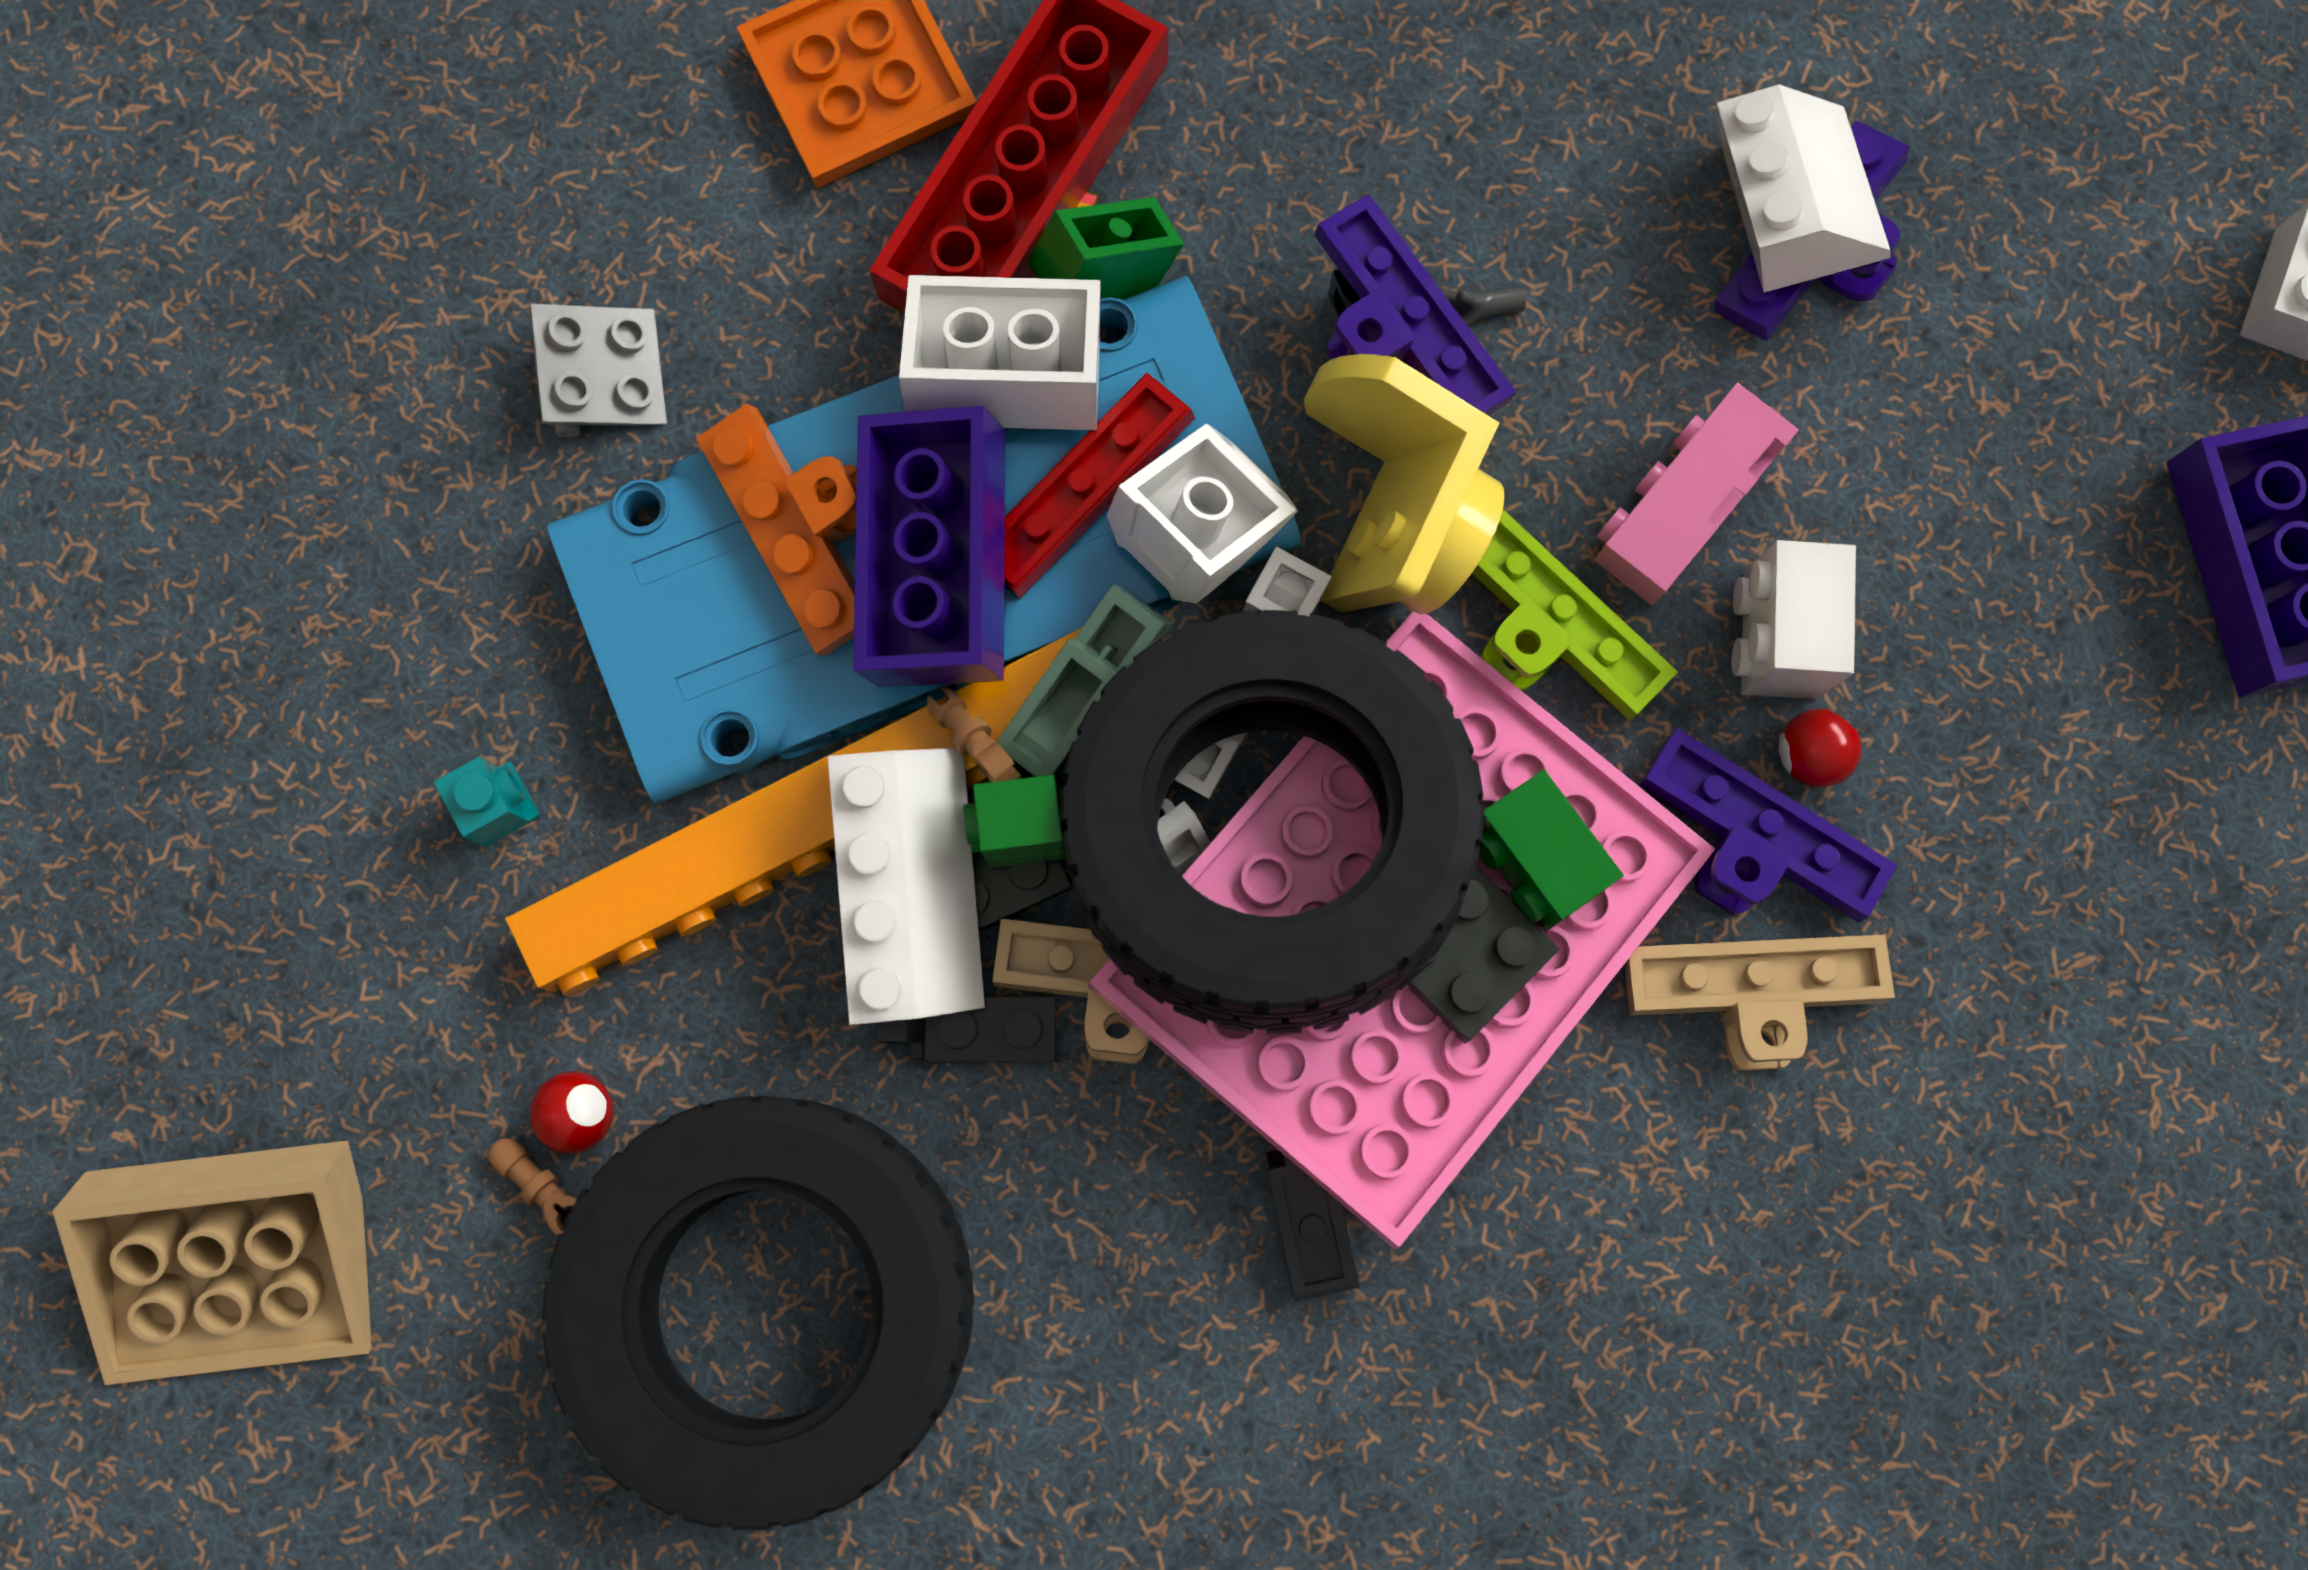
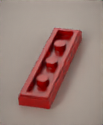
(1088, 478)

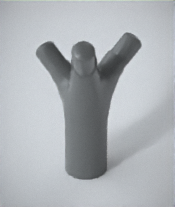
(1481, 304)

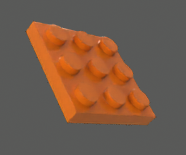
(856, 79)

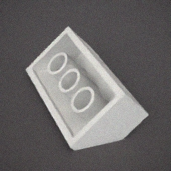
(905, 884)

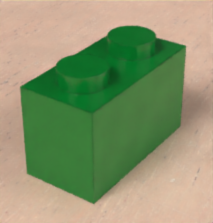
(1117, 242)
(1016, 821)
(1545, 852)

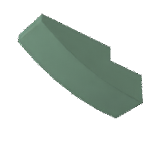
(1051, 714)

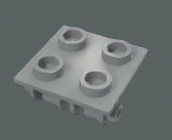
(596, 367)

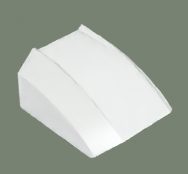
(1198, 514)

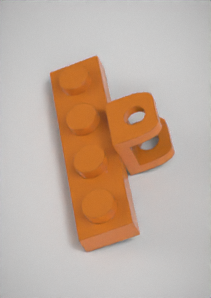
(791, 521)

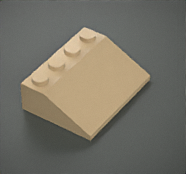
(220, 1261)

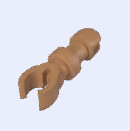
(972, 737)
(537, 1186)

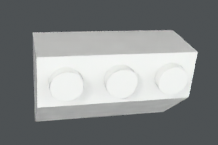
(1799, 186)
(1003, 345)

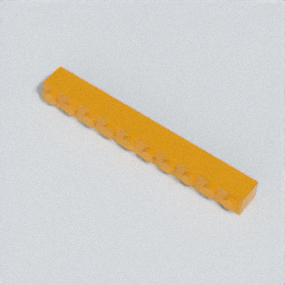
(732, 850)

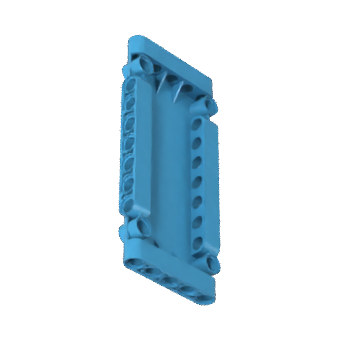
(706, 641)

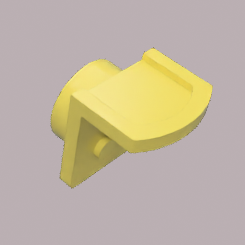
(1430, 501)

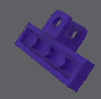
(1404, 309)
(1761, 312)
(1762, 835)

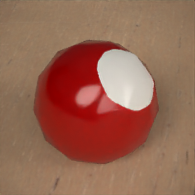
(1819, 748)
(571, 1112)

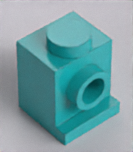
(486, 800)

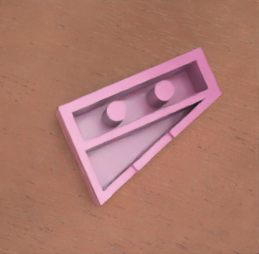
(1694, 494)

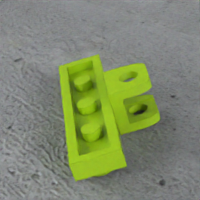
(1564, 619)

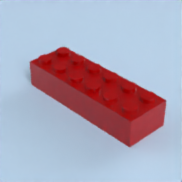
(1027, 145)

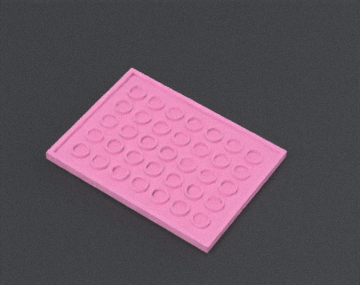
(1392, 1096)

